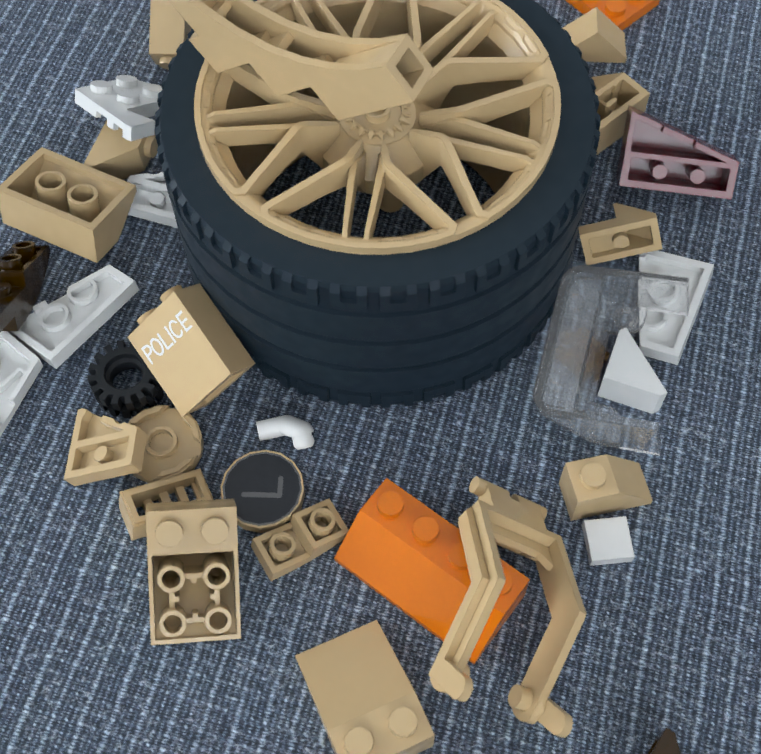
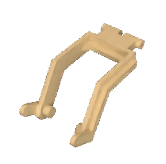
(521, 528)

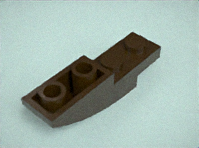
(20, 282)

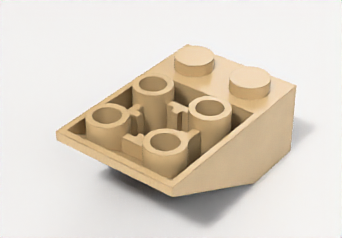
(193, 571)

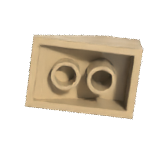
(365, 695)

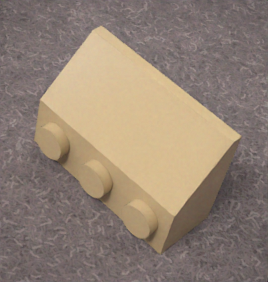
(66, 204)

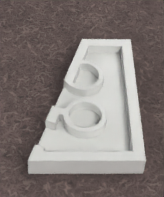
(65, 324)

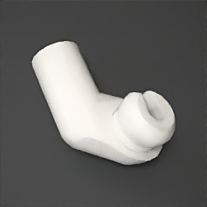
(287, 426)

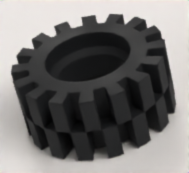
(122, 399)

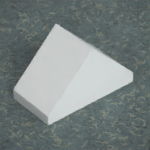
(631, 378)

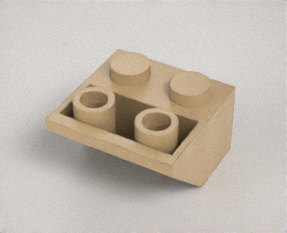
(614, 96)

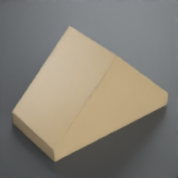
(598, 38)

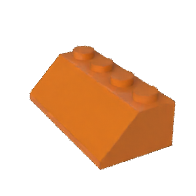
(420, 563)

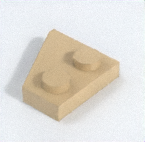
(103, 449)

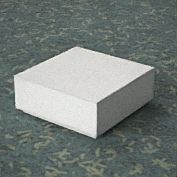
(608, 541)

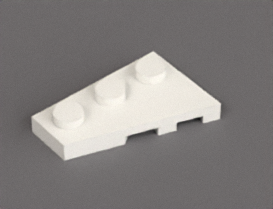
(666, 333)

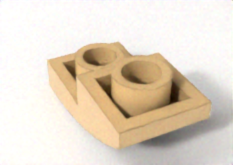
(300, 540)

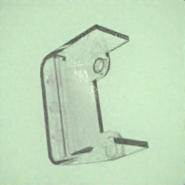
(586, 311)

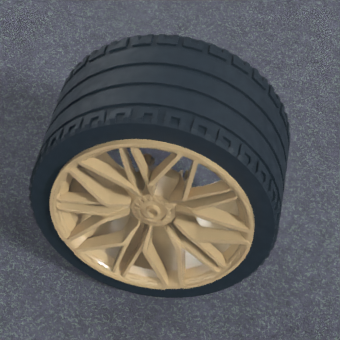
(395, 312)

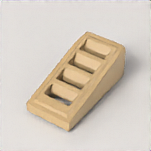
(147, 493)

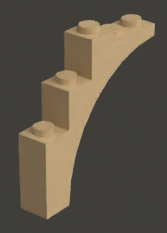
(344, 71)

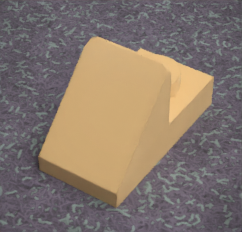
(627, 235)

